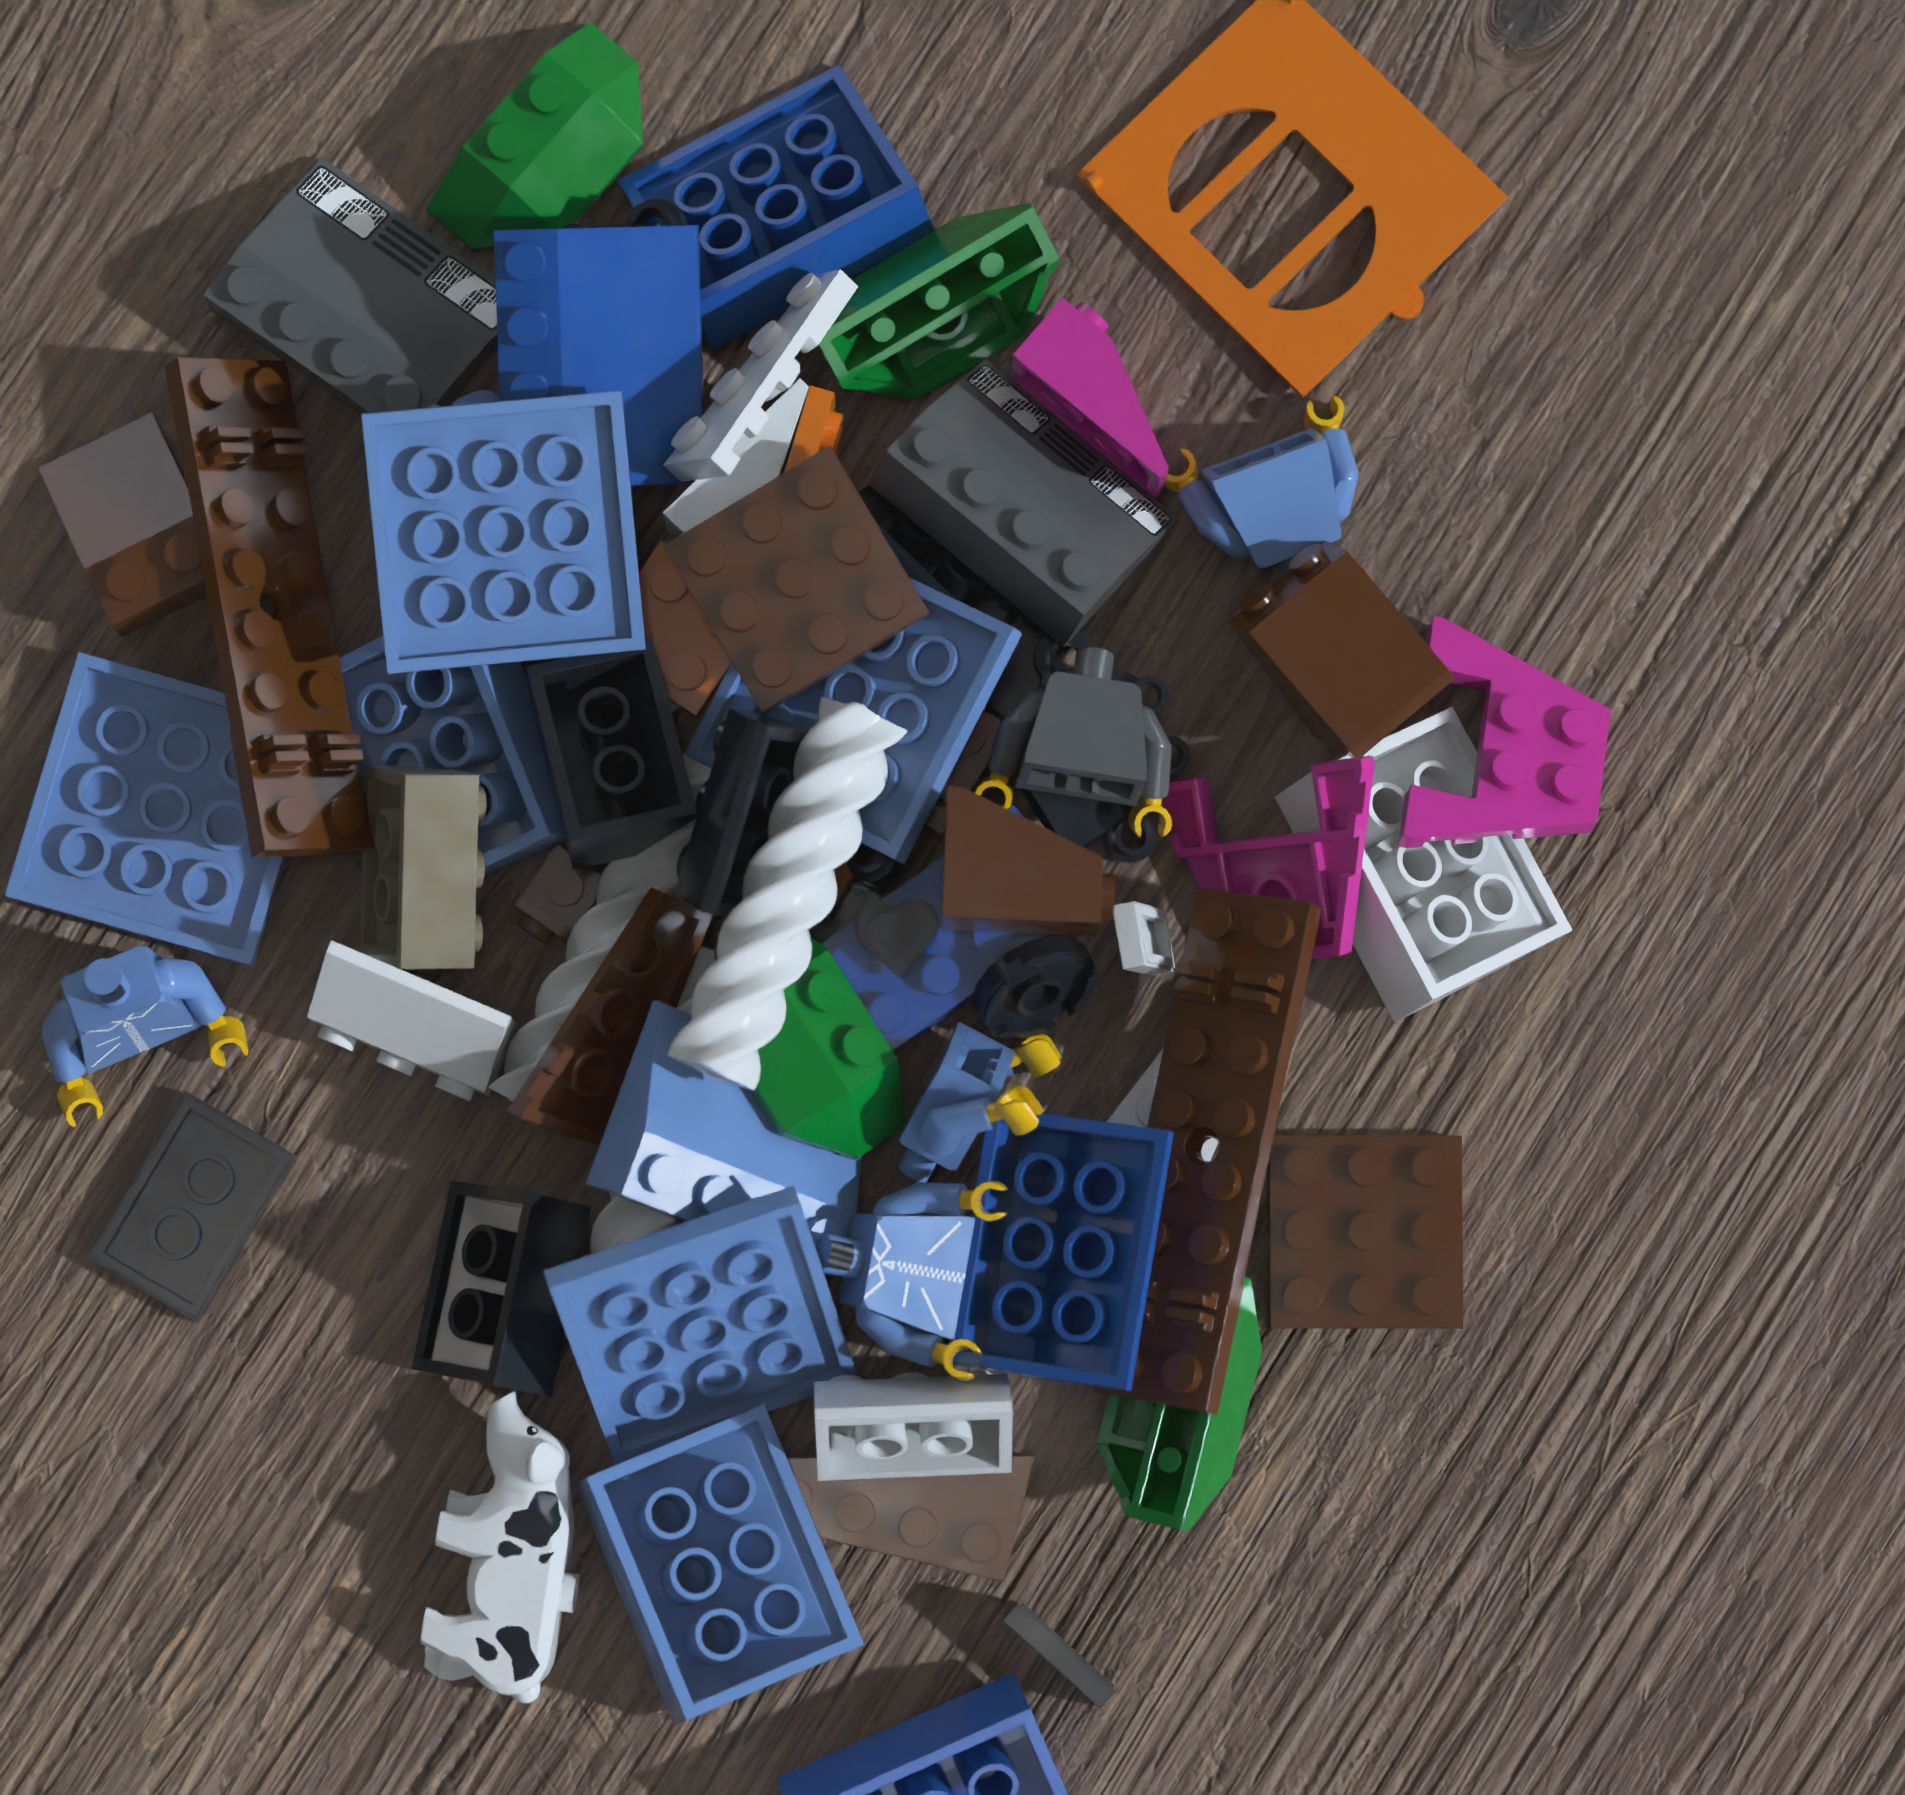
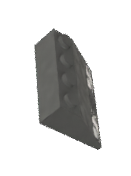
(359, 298)
(1021, 500)

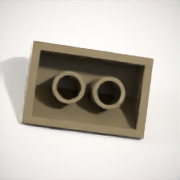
(422, 867)

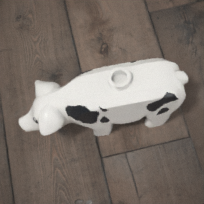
(518, 1566)

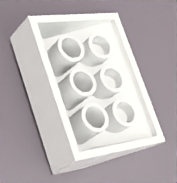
(1443, 909)

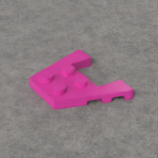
(1534, 758)
(1298, 866)

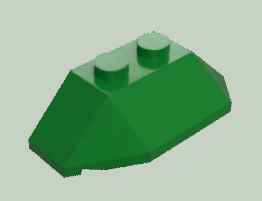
(546, 144)
(942, 303)
(829, 1066)
(1178, 1459)

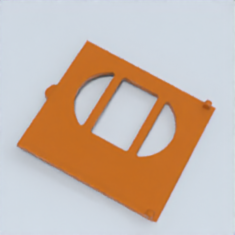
(1317, 85)

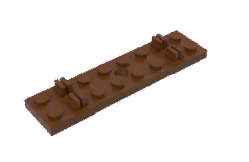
(281, 670)
(1225, 1082)

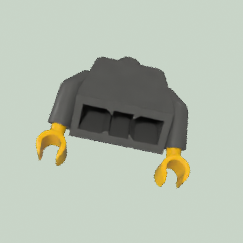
(1085, 742)

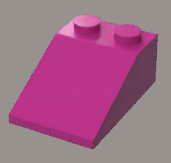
(1082, 381)

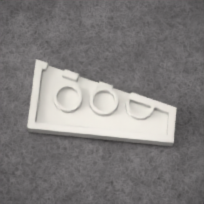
(707, 442)

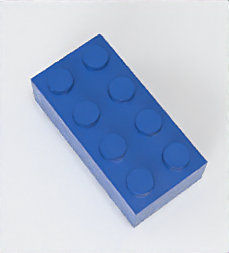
(936, 982)

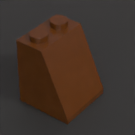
(1339, 650)
(1017, 875)

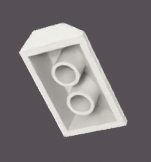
(410, 1022)
(913, 1426)

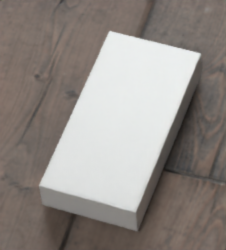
(1143, 938)

